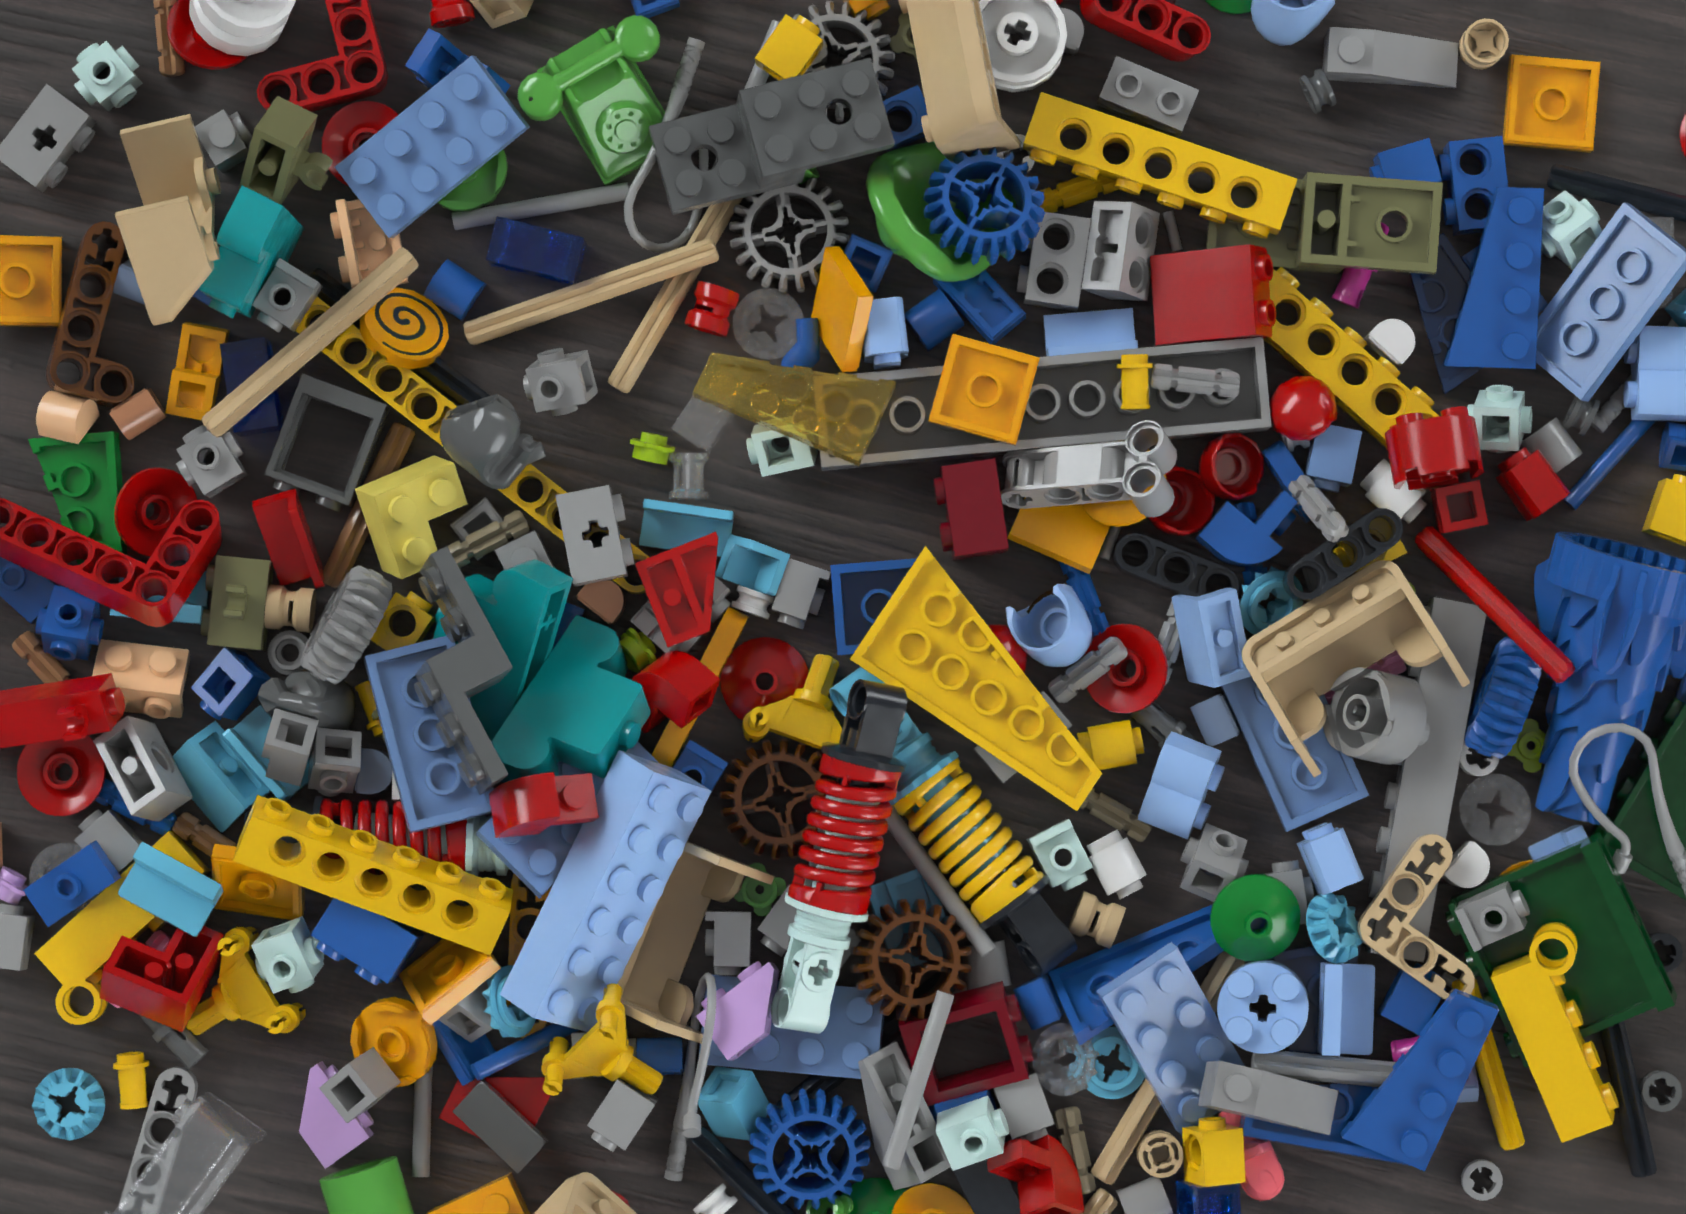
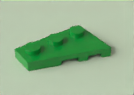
(84, 483)

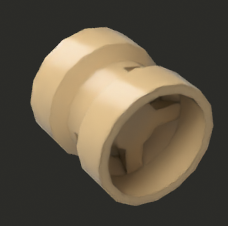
(1488, 37)
(280, 606)
(1106, 922)
(1155, 1148)

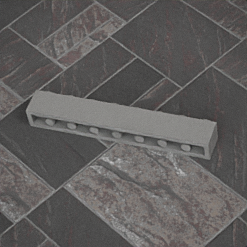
(1428, 777)

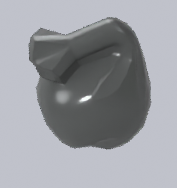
(488, 441)
(311, 698)

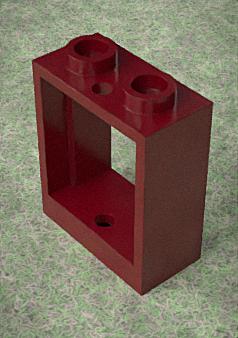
(968, 1005)

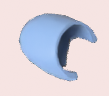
(1288, 20)
(1052, 627)

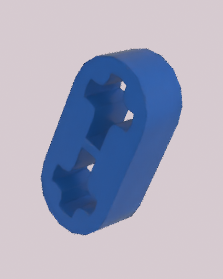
(1284, 470)

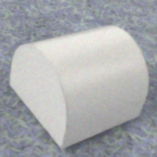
(1392, 340)
(1468, 866)

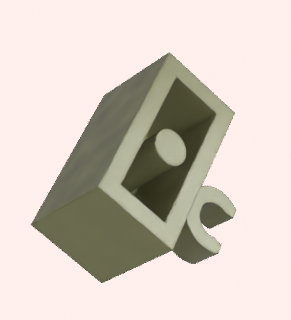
(281, 154)
(237, 603)

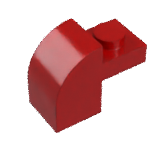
(676, 688)
(540, 801)
(1043, 1173)

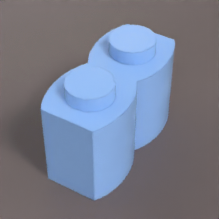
(886, 334)
(1658, 374)
(1181, 785)
(1329, 858)

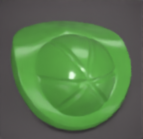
(896, 195)

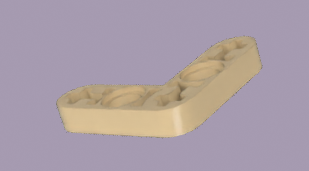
(1402, 932)

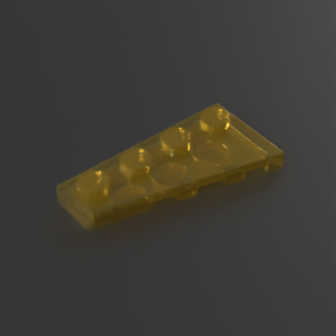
(806, 405)

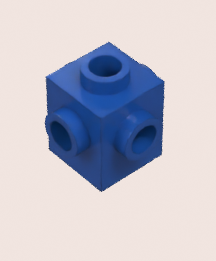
(69, 625)

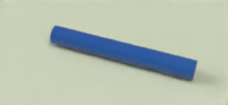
(1606, 462)
(519, 1050)

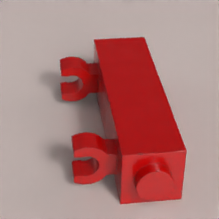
(59, 710)

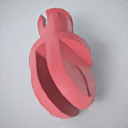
(1262, 1168)

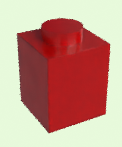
(1459, 506)

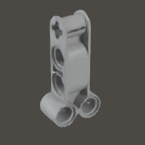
(1094, 473)

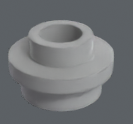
(276, 649)

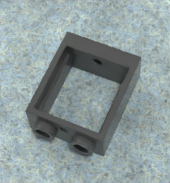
(344, 399)

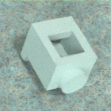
(775, 459)
(1048, 843)

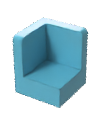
(752, 565)
(732, 1102)

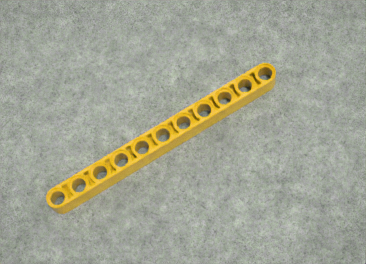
(413, 389)

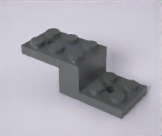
(771, 136)
(461, 671)

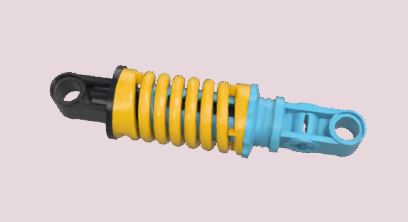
(935, 799)

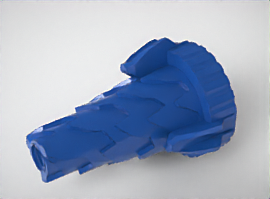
(1624, 629)

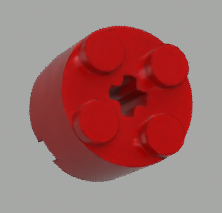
(1433, 449)

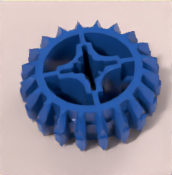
(954, 185)
(1502, 700)
(786, 1175)

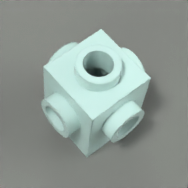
(118, 86)
(1569, 228)
(1501, 433)
(288, 956)

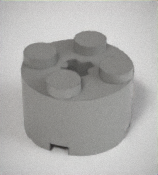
(1376, 716)

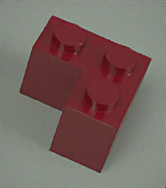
(973, 510)

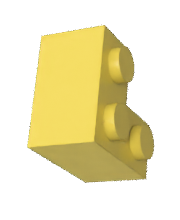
(400, 508)

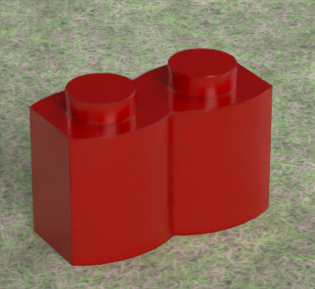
(1531, 483)

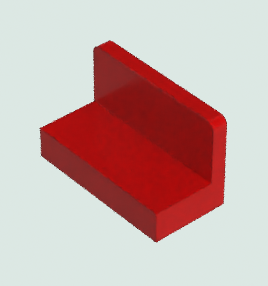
(288, 538)

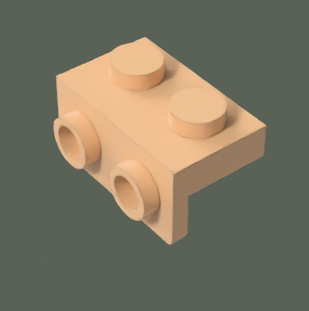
(363, 241)
(147, 675)

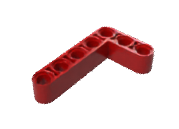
(1166, 23)
(342, 67)
(106, 563)

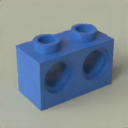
(1465, 186)

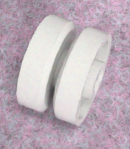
(240, 25)
(1032, 59)

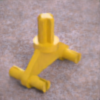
(804, 715)
(242, 992)
(600, 1052)

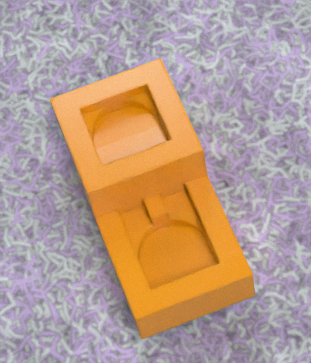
(197, 371)

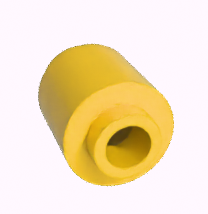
(1112, 744)

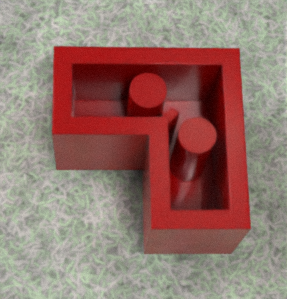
(161, 983)

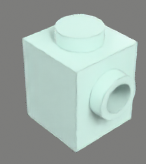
(971, 1132)

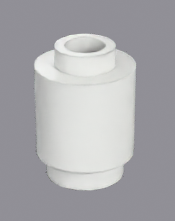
(1381, 493)
(1116, 864)

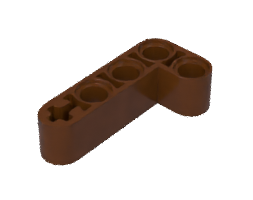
(94, 313)

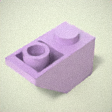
(744, 1011)
(322, 1124)

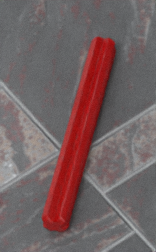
(1495, 604)

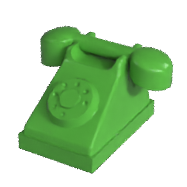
(602, 95)

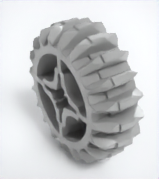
(854, 51)
(768, 236)
(346, 625)

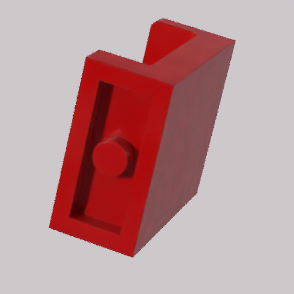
(1212, 295)

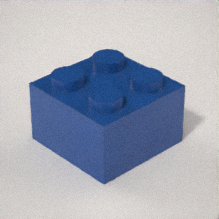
(860, 596)
(368, 939)

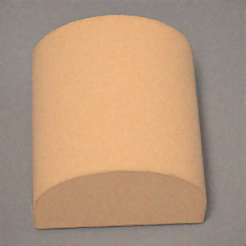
(65, 416)

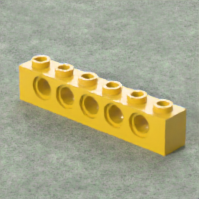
(1270, 187)
(1346, 347)
(385, 894)

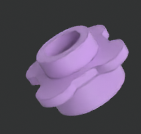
(11, 885)

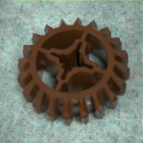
(741, 808)
(871, 953)

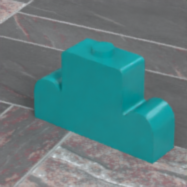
(250, 245)
(525, 614)
(575, 708)

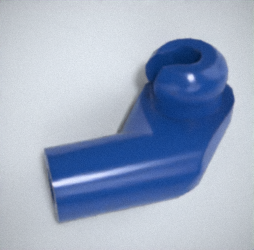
(807, 348)

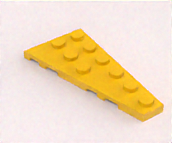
(965, 677)

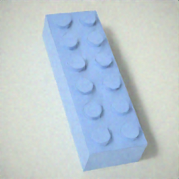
(605, 891)

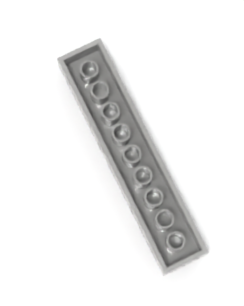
(1075, 403)

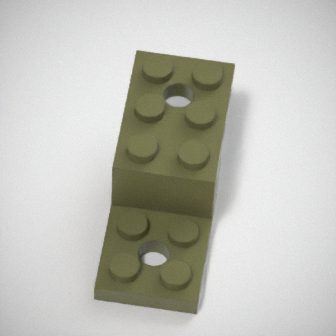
(1337, 225)

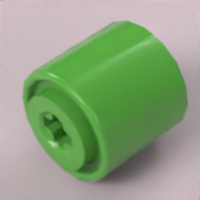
(367, 1189)

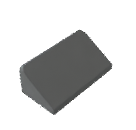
(500, 1125)

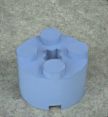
(1244, 1025)

